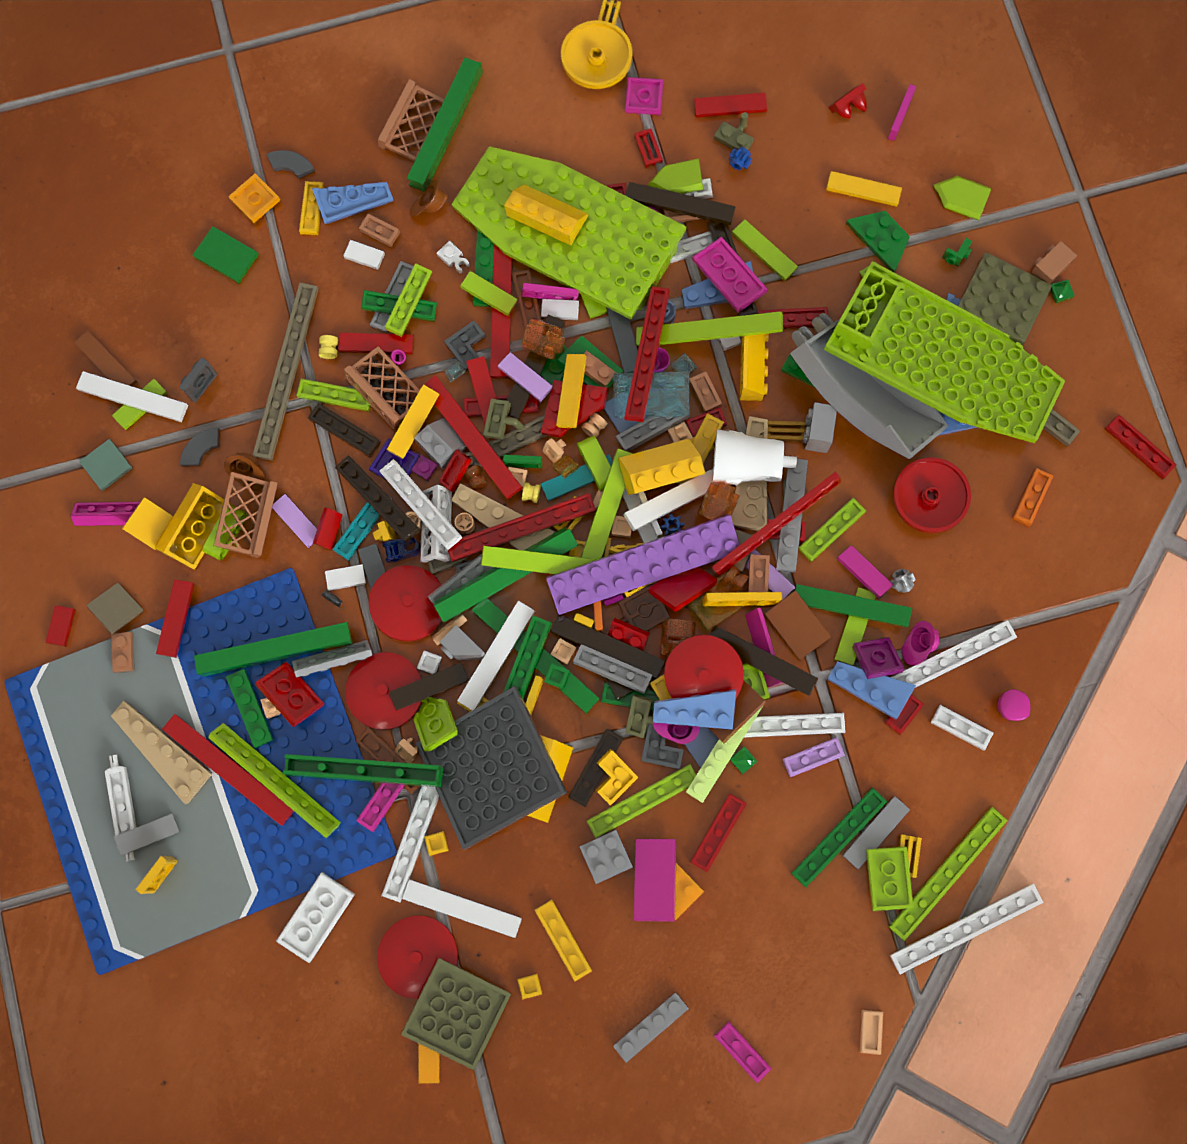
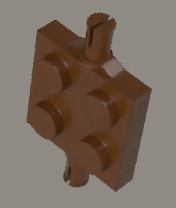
(643, 610)

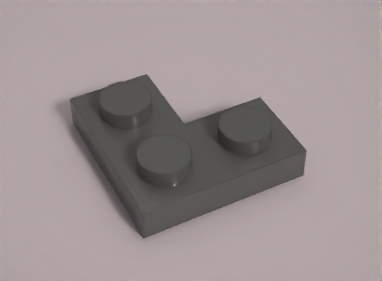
(462, 341)
(658, 754)

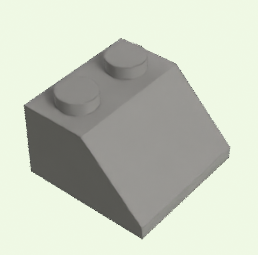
(439, 442)
(460, 646)

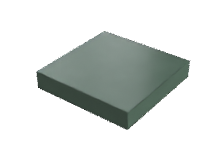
(105, 464)

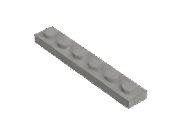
(790, 533)

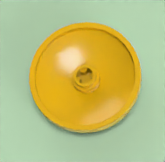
(596, 54)

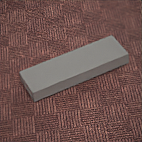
(146, 834)

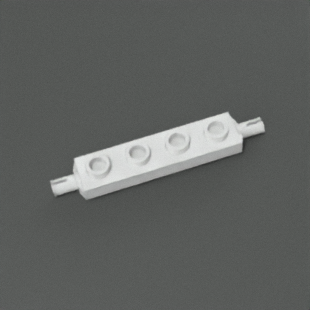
(120, 799)

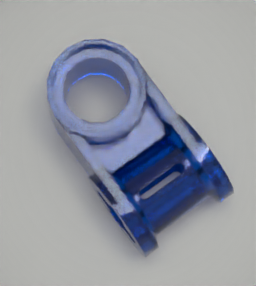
(397, 549)

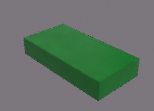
(523, 461)

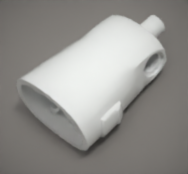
(748, 458)

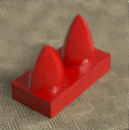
(854, 96)

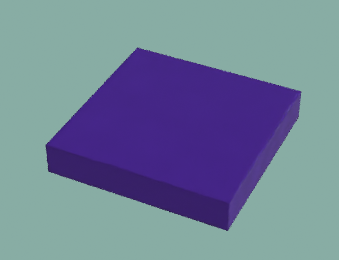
(385, 457)

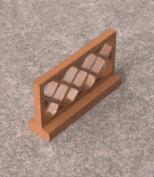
(397, 118)
(371, 393)
(262, 517)

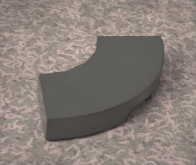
(290, 161)
(199, 446)

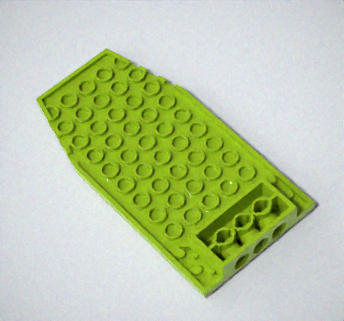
(613, 256)
(944, 356)

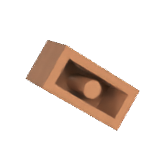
(1054, 263)

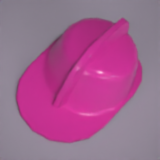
(920, 643)
(677, 733)

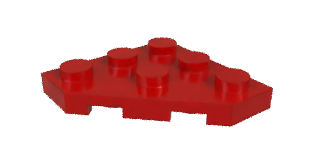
(592, 400)

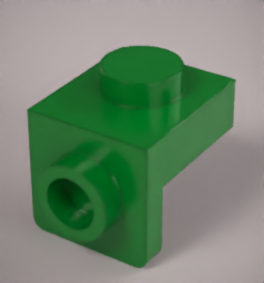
(955, 258)

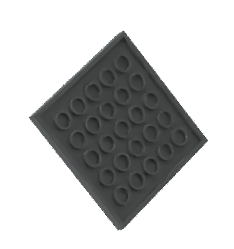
(494, 769)

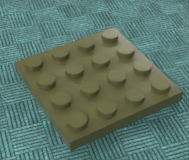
(1005, 297)
(456, 1013)

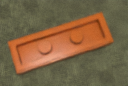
(1032, 497)

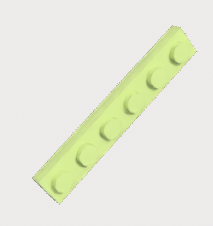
(716, 763)

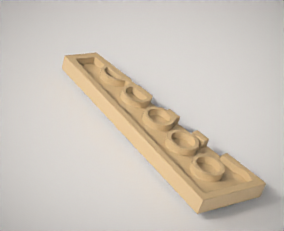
(752, 505)
(493, 513)
(170, 760)

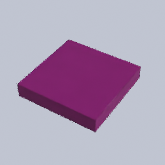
(878, 658)

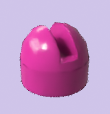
(401, 358)

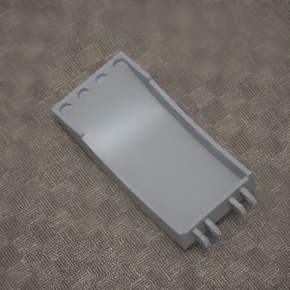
(863, 399)

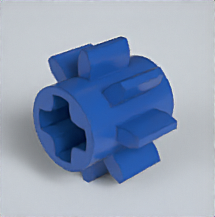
(740, 158)
(671, 521)

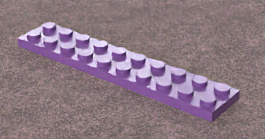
(643, 564)

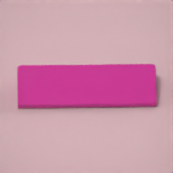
(102, 513)
(761, 639)

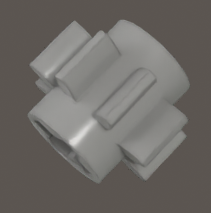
(903, 580)

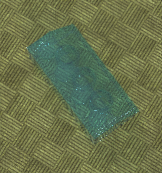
(667, 395)

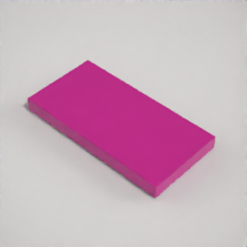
(729, 274)
(655, 880)

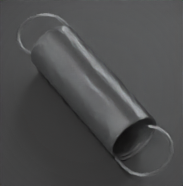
(332, 598)

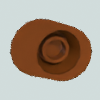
(430, 200)
(245, 465)

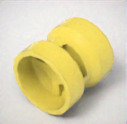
(328, 345)

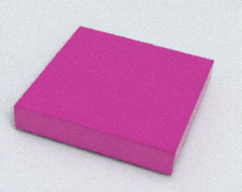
(644, 96)

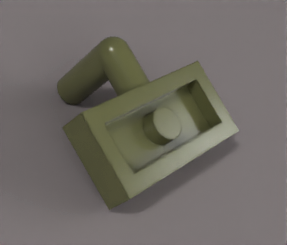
(734, 137)
(498, 418)
(639, 716)

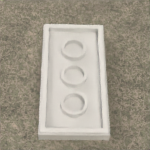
(315, 917)

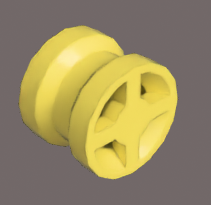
(531, 492)

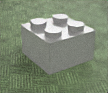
(819, 427)
(606, 856)

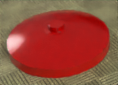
(931, 495)
(401, 603)
(702, 667)
(370, 686)
(411, 951)

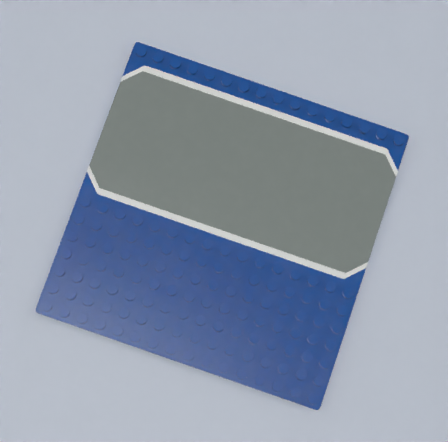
(226, 847)

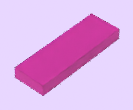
(902, 111)
(548, 292)
(864, 572)
(379, 805)
(742, 1052)

